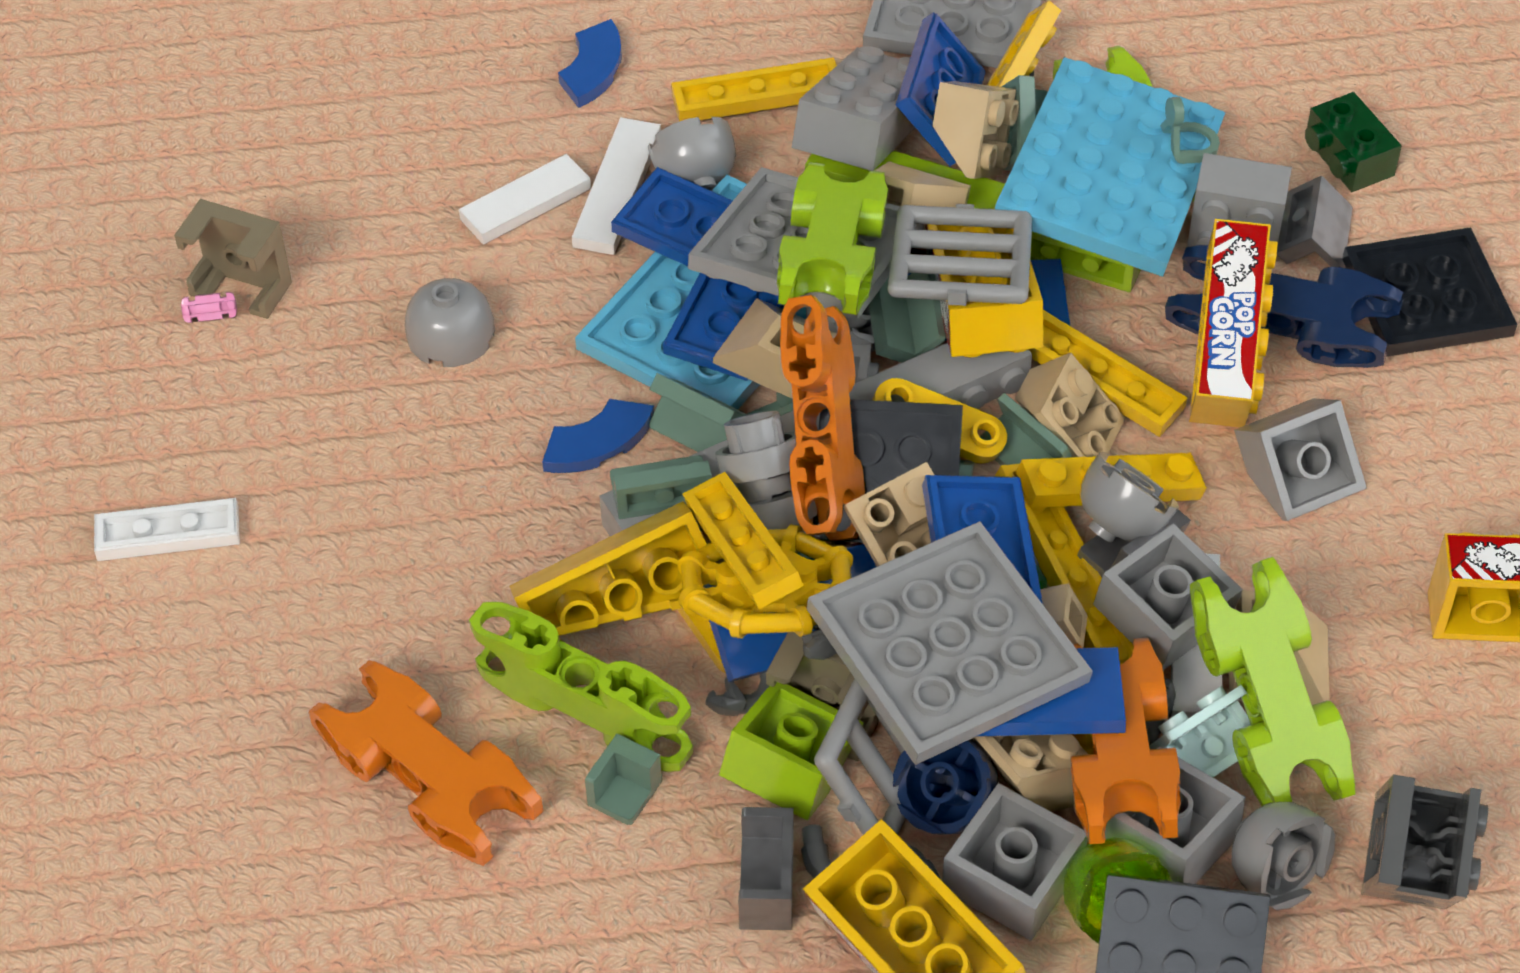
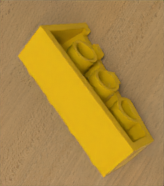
(616, 577)

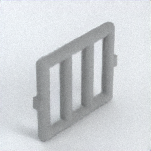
(959, 292)
(847, 727)

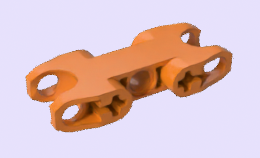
(821, 378)
(1124, 769)
(449, 783)

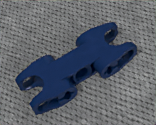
(1313, 312)

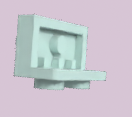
(1207, 735)

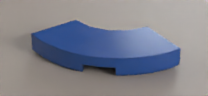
(595, 64)
(604, 436)

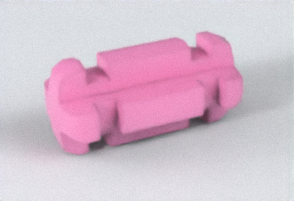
(208, 307)

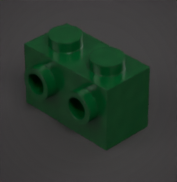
(1352, 142)

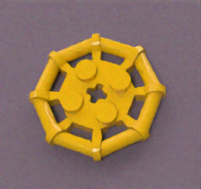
(732, 606)

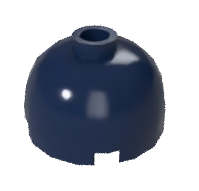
(945, 789)

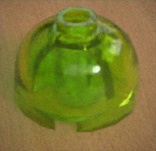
(1087, 875)

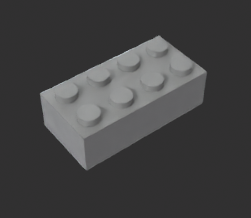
(854, 110)

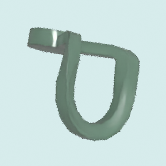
(1174, 124)

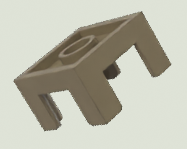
(237, 248)
(822, 679)

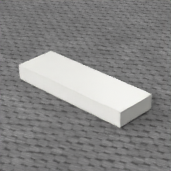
(524, 199)
(166, 529)

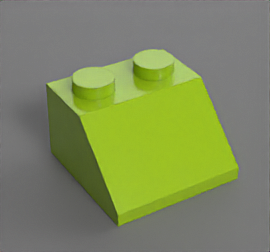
(776, 749)

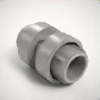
(759, 464)

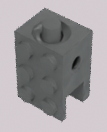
(1423, 844)

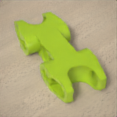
(829, 254)
(1262, 658)
(545, 676)

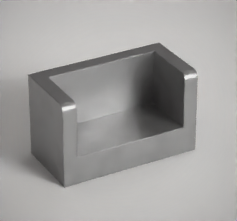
(766, 869)

